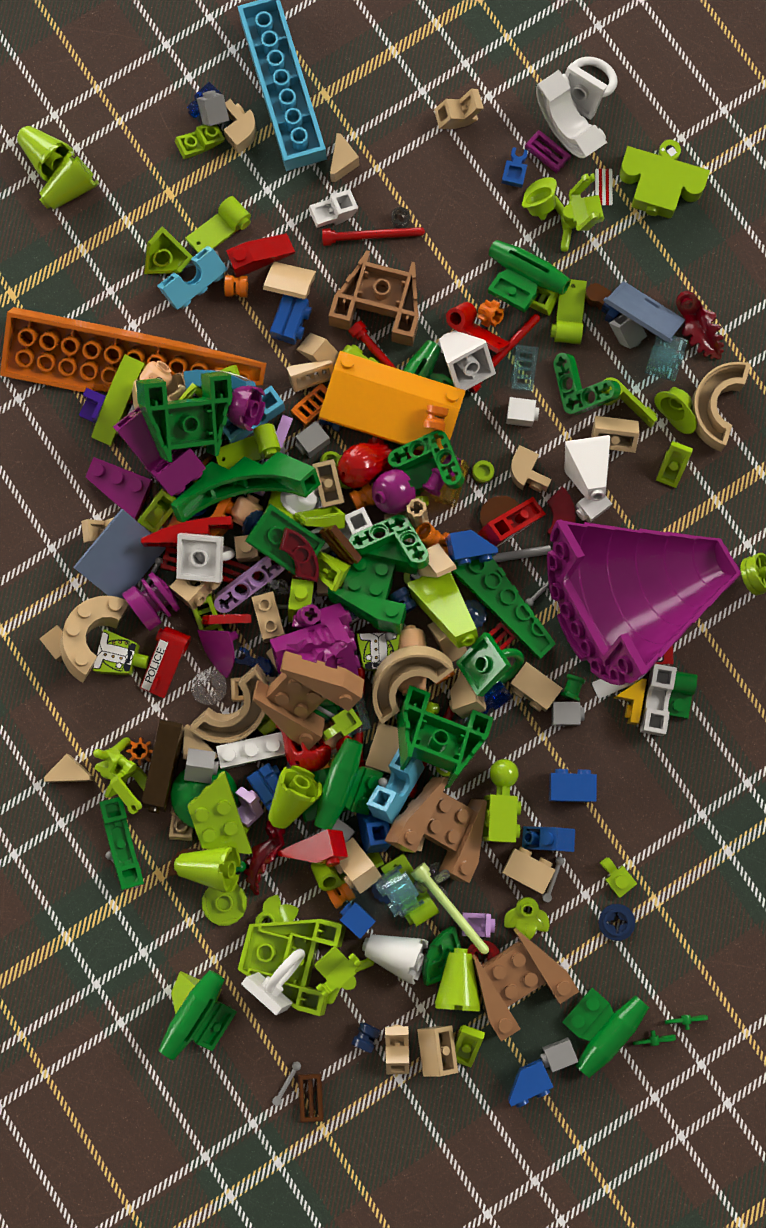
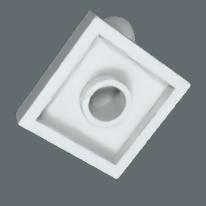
(585, 88)
(201, 557)
(270, 989)

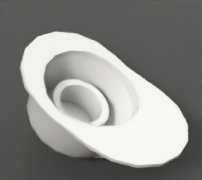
(295, 503)

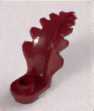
(699, 325)
(262, 855)

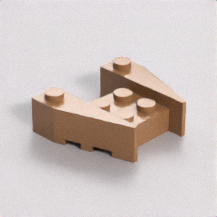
(381, 292)
(300, 690)
(445, 823)
(513, 976)

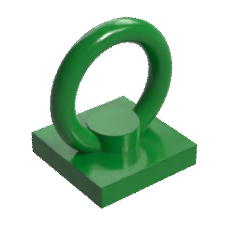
(487, 664)

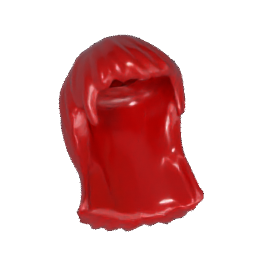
(363, 462)
(300, 756)

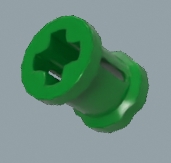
(573, 687)

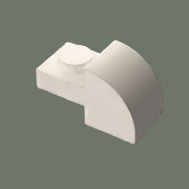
(334, 210)

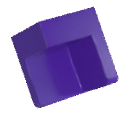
(92, 405)

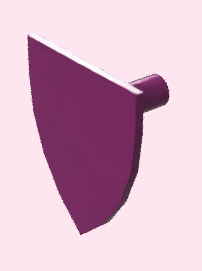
(219, 649)

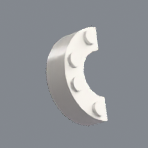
(563, 118)

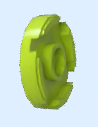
(224, 907)

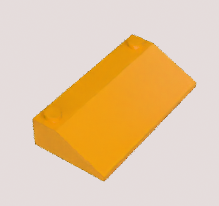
(386, 400)

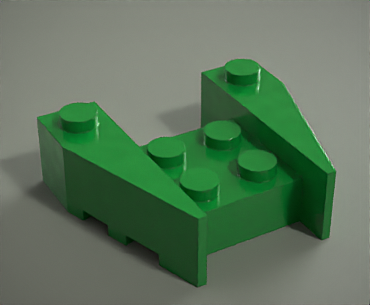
(186, 421)
(369, 585)
(437, 738)

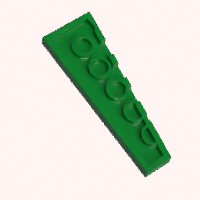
(496, 592)

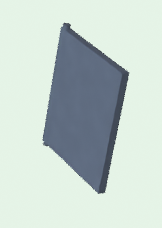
(645, 311)
(118, 557)

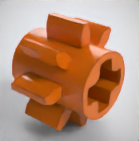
(490, 313)
(136, 746)

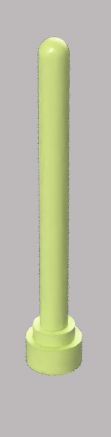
(423, 875)

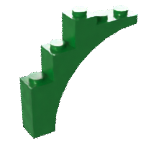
(246, 476)

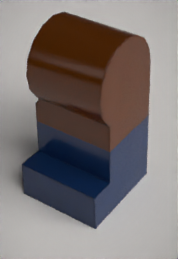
(594, 297)

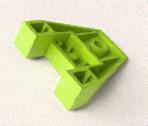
(272, 943)

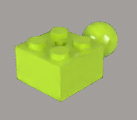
(502, 809)

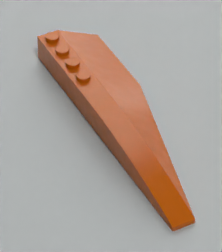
(88, 354)

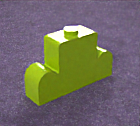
(661, 181)

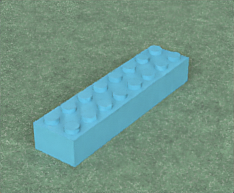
(282, 83)

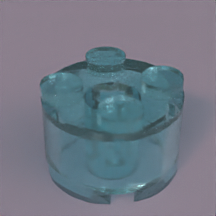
(666, 358)
(399, 891)

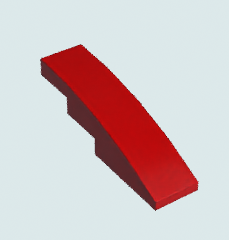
(168, 536)

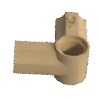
(415, 513)

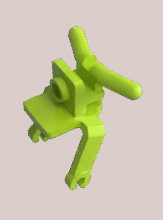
(580, 212)
(118, 770)
(339, 972)

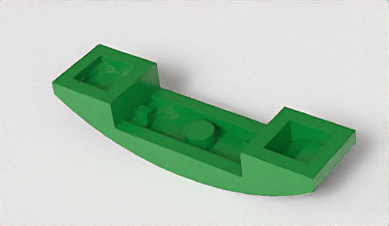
(121, 843)

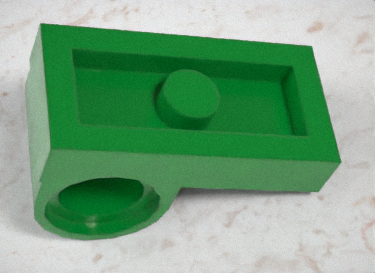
(682, 694)

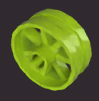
(754, 573)

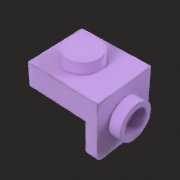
(250, 807)
(480, 923)

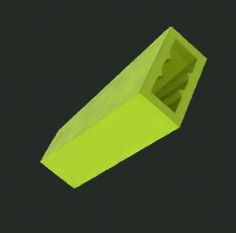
(445, 607)

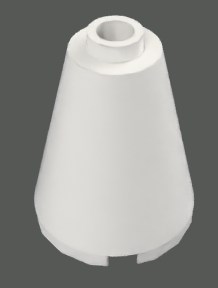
(397, 954)

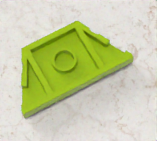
(218, 817)

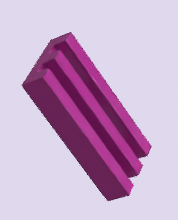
(561, 163)

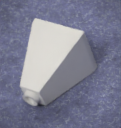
(466, 359)
(588, 465)

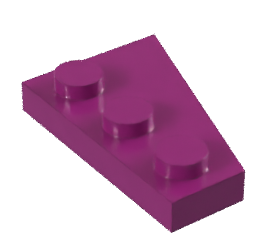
(120, 485)

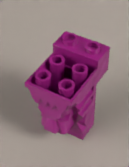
(170, 475)
(327, 641)

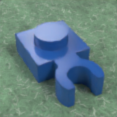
(514, 170)

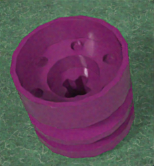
(151, 601)

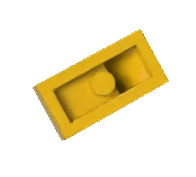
(635, 695)

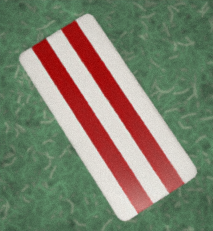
(603, 186)

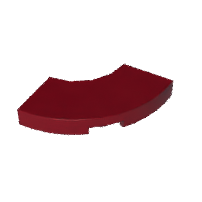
(561, 507)
(302, 554)

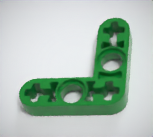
(576, 392)
(431, 450)
(398, 535)

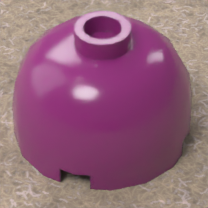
(246, 407)
(392, 492)

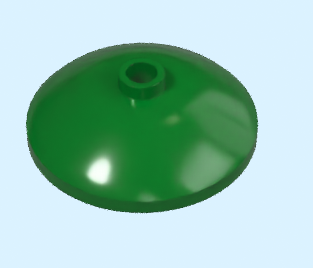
(185, 791)

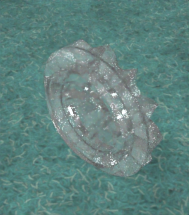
(212, 696)

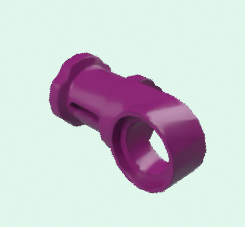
(435, 481)
(301, 621)

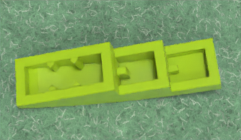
(117, 400)

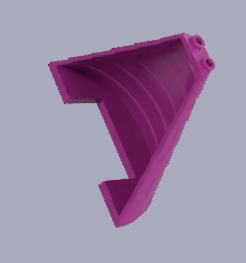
(631, 592)

